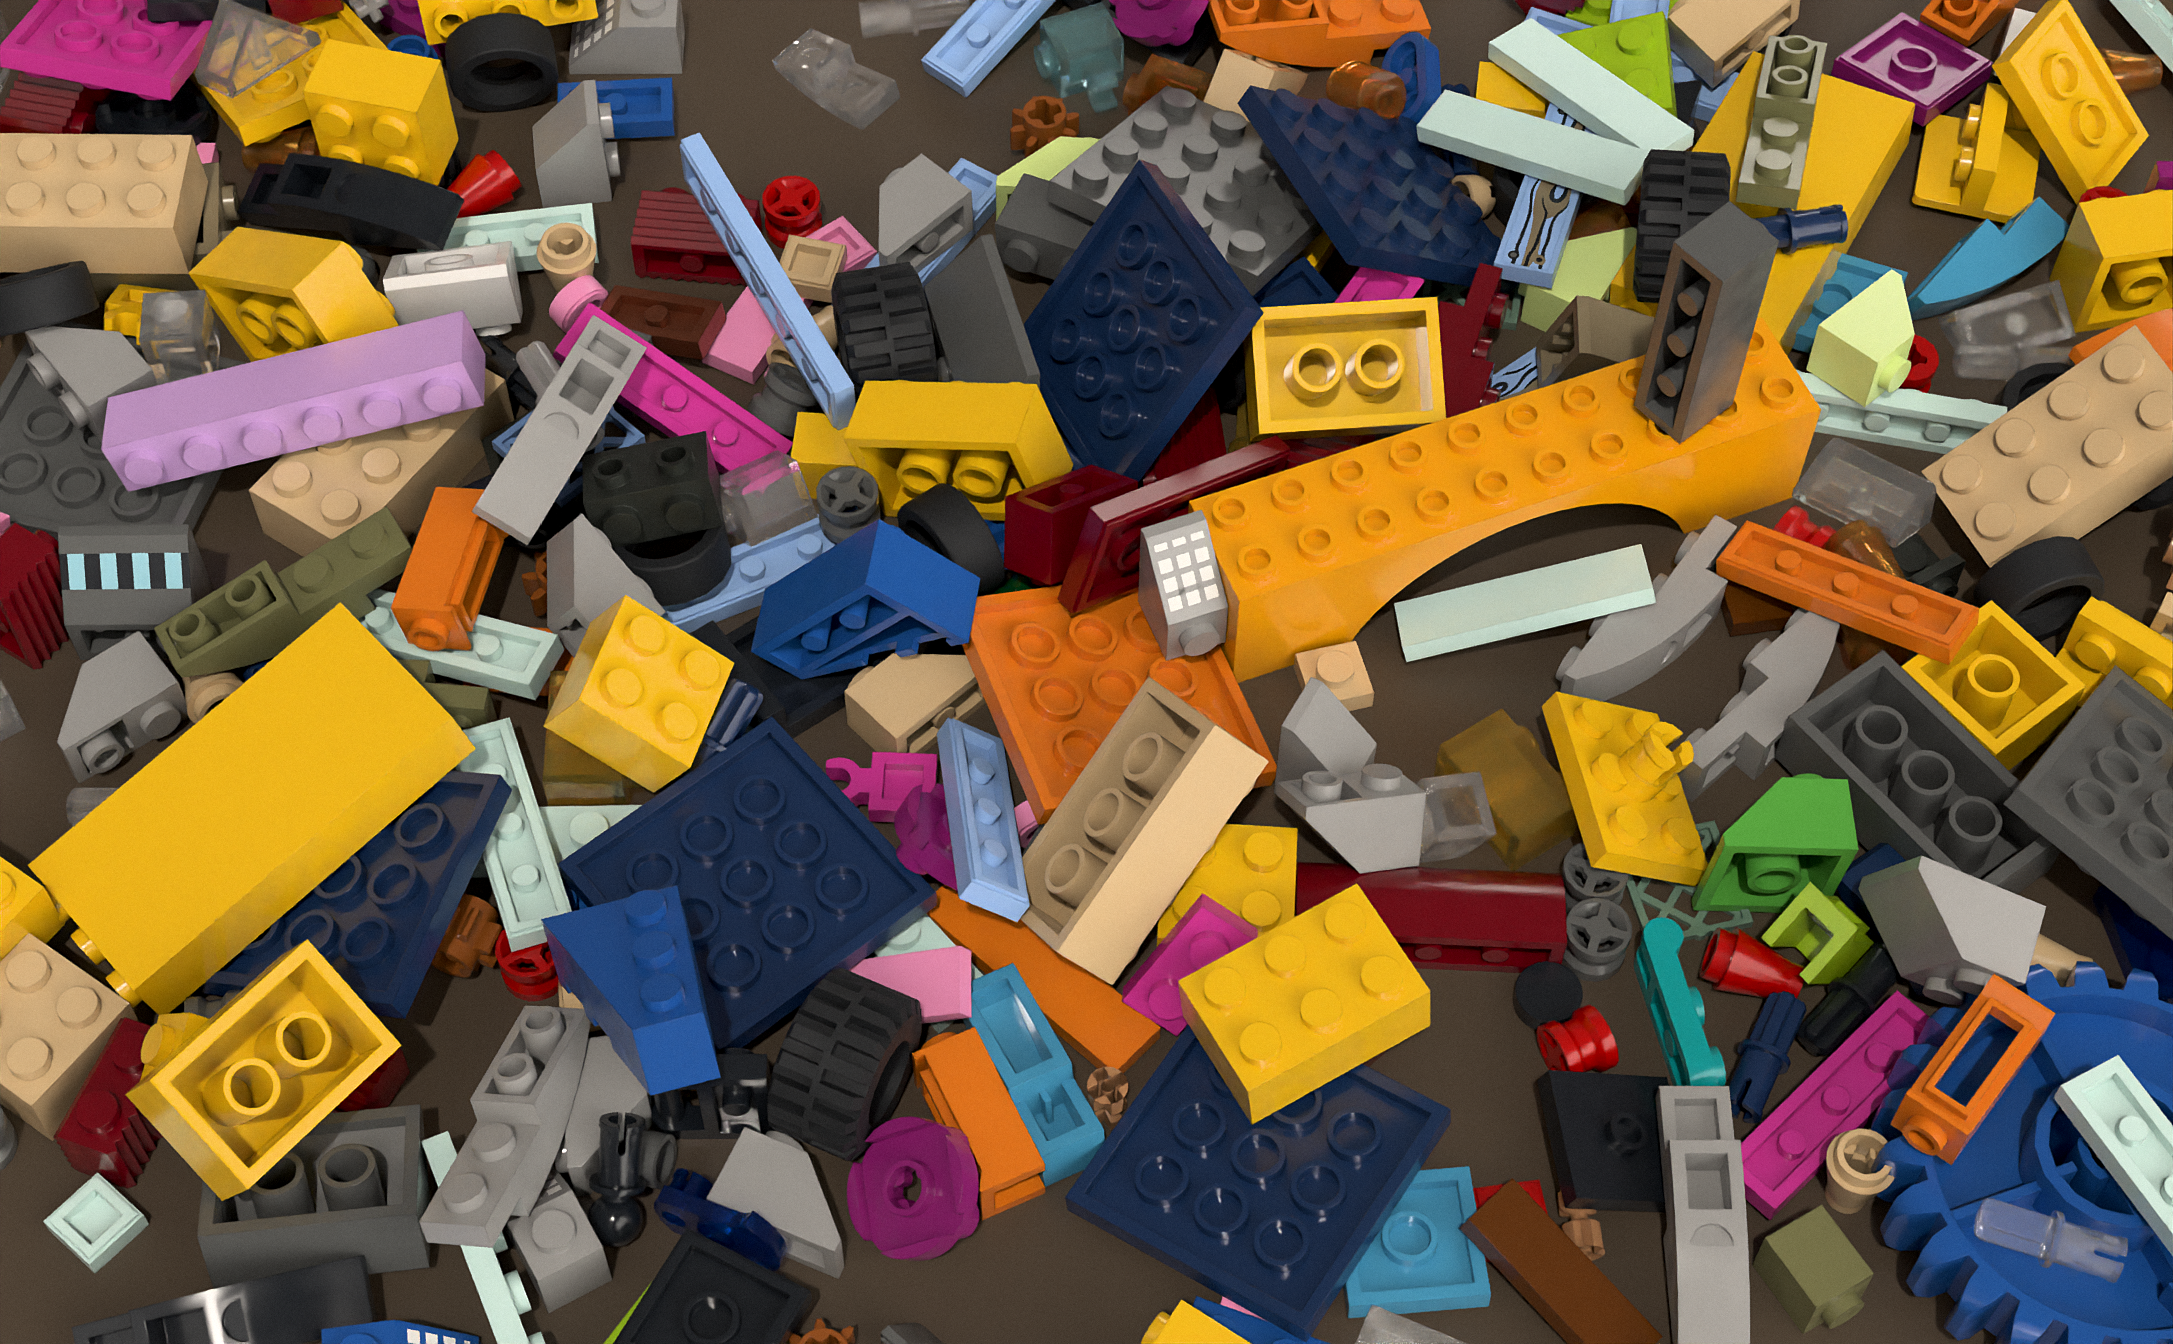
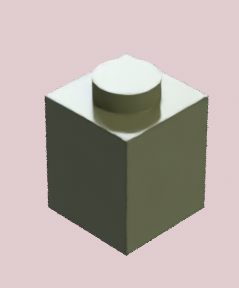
(1814, 1271)

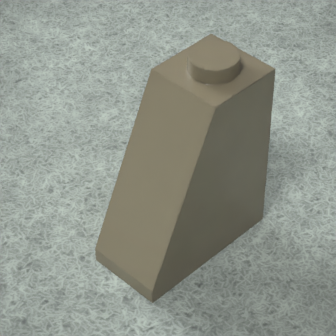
(1589, 338)

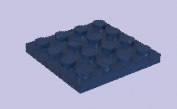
(1374, 187)
(1137, 326)
(769, 873)
(390, 900)
(1265, 1207)

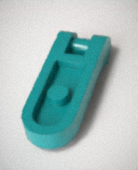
(1675, 1008)

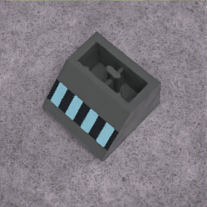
(126, 581)

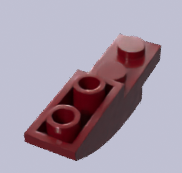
(1466, 345)

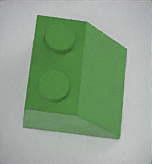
(1779, 845)

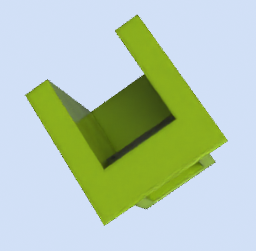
(1823, 932)

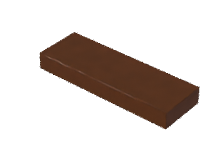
(1554, 1272)

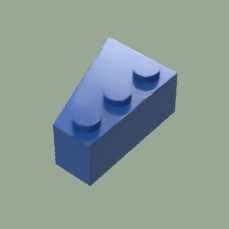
(863, 600)
(640, 984)

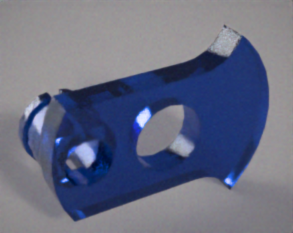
(748, 1234)

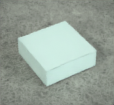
(96, 1223)

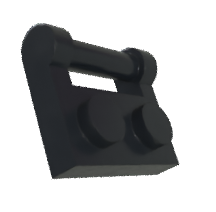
(725, 1103)

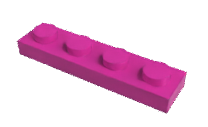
(684, 403)
(1832, 1100)

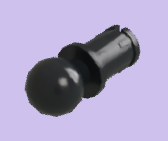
(616, 1214)

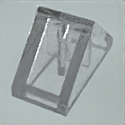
(248, 47)

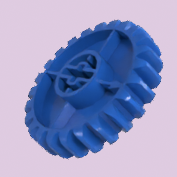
(2037, 1161)

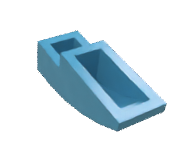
(1987, 259)
(1035, 1073)

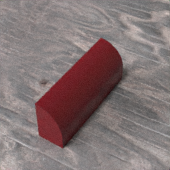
(1454, 914)

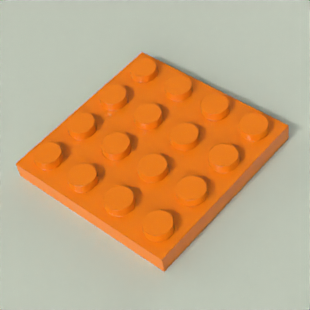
(1068, 677)

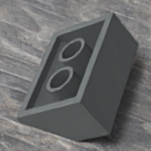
(978, 321)
(334, 1196)

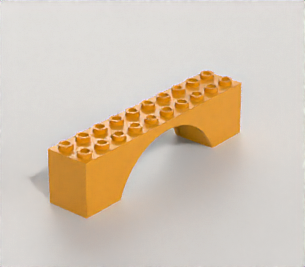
(1340, 536)

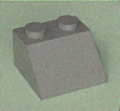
(1951, 927)

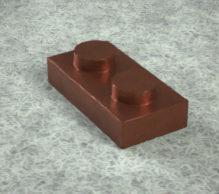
(676, 322)

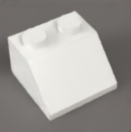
(467, 278)

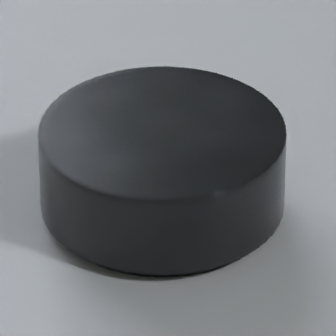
(1546, 994)

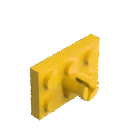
(2068, 99)
(1626, 788)

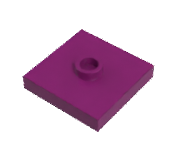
(1914, 65)

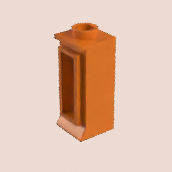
(447, 572)
(970, 1095)
(1936, 1121)

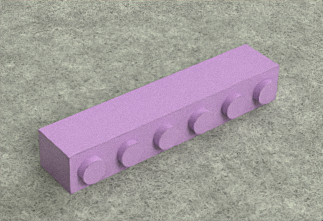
(294, 401)

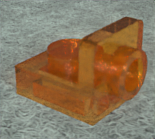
(1160, 73)

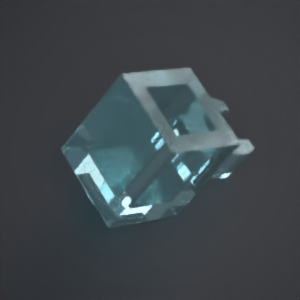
(1082, 54)

